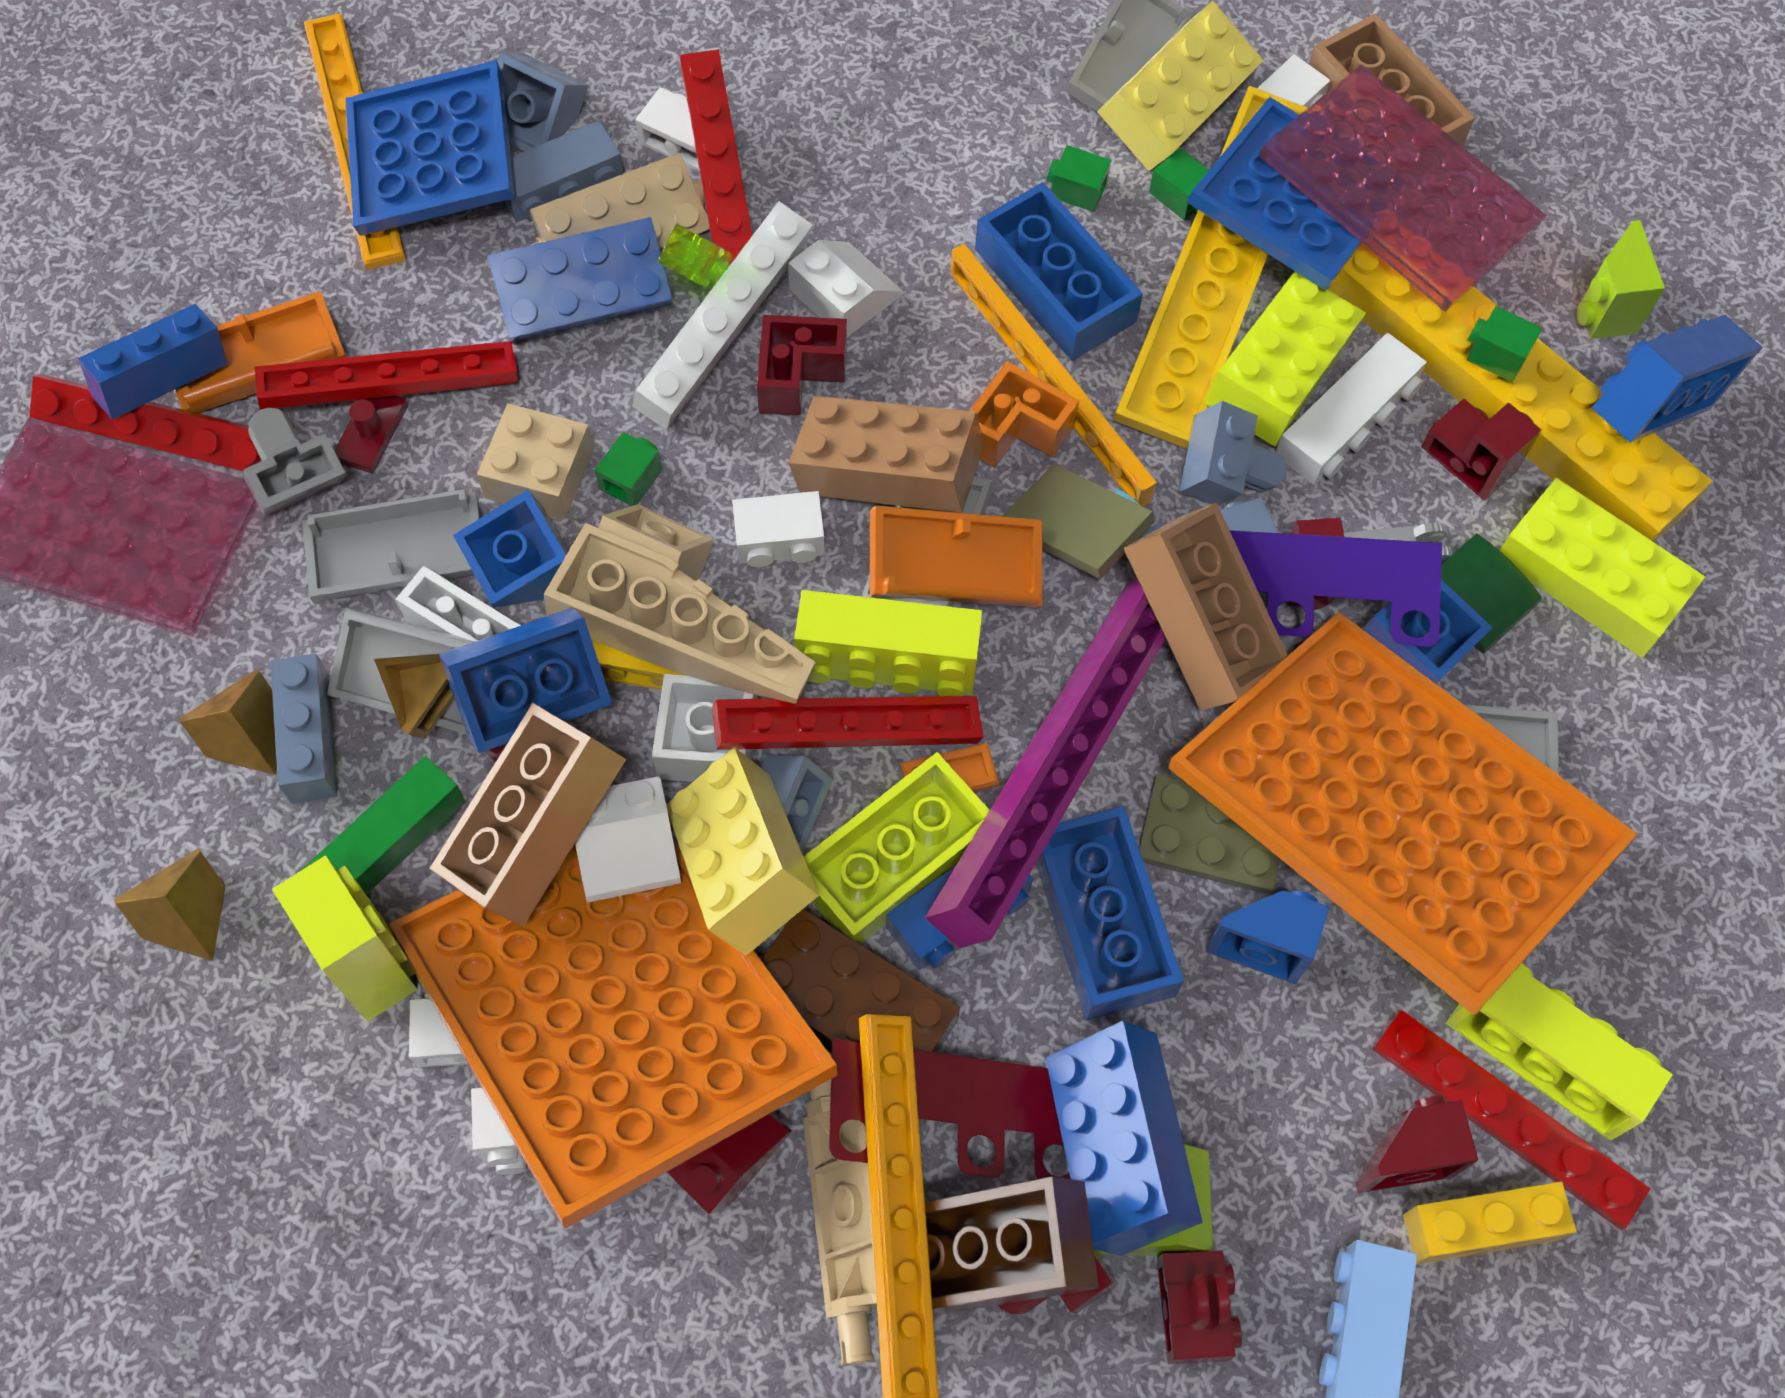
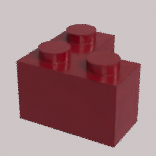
(794, 352)
(1481, 449)

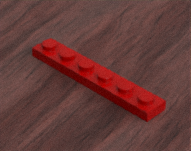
(716, 150)
(385, 375)
(148, 425)
(846, 722)
(1513, 1120)

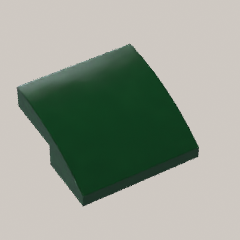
(1490, 587)

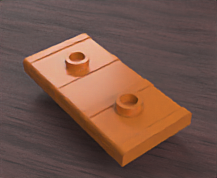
(276, 335)
(955, 557)

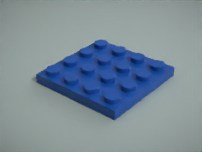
(428, 148)
(1268, 209)

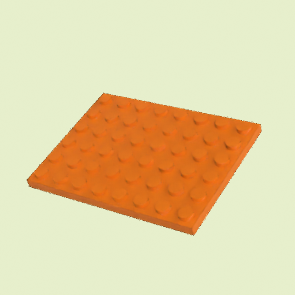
(1404, 809)
(610, 1030)

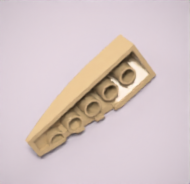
(665, 617)

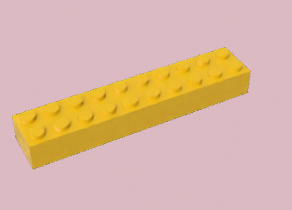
(1635, 481)

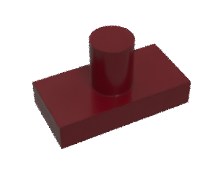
(369, 431)

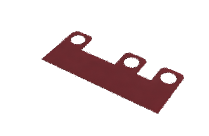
(960, 1090)

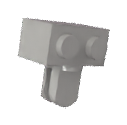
(288, 467)

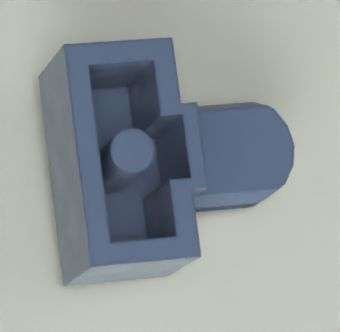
(1225, 458)

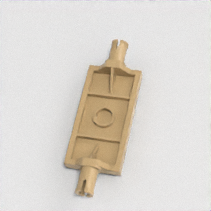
(654, 191)
(842, 1226)

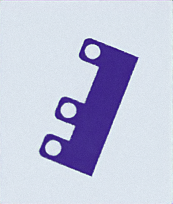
(1346, 567)

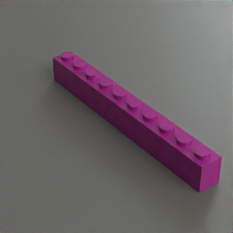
(1049, 773)

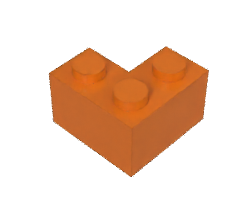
(1024, 409)

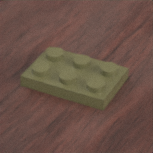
(1198, 839)

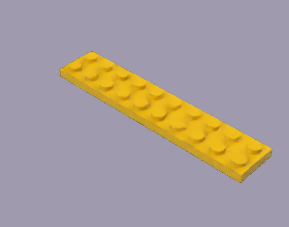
(1195, 318)

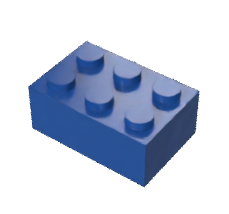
(534, 663)

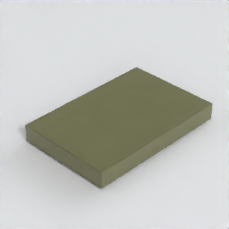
(1082, 520)

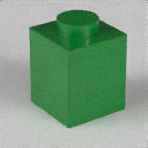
(1079, 177)
(1175, 180)
(1502, 343)
(629, 469)

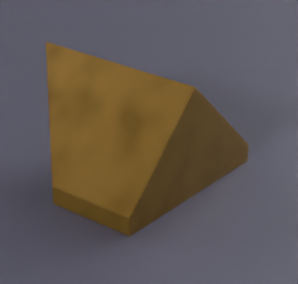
(416, 691)
(237, 725)
(178, 906)

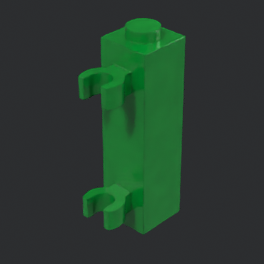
(395, 824)

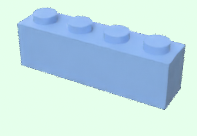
(1369, 1322)

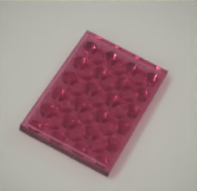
(1402, 186)
(117, 525)

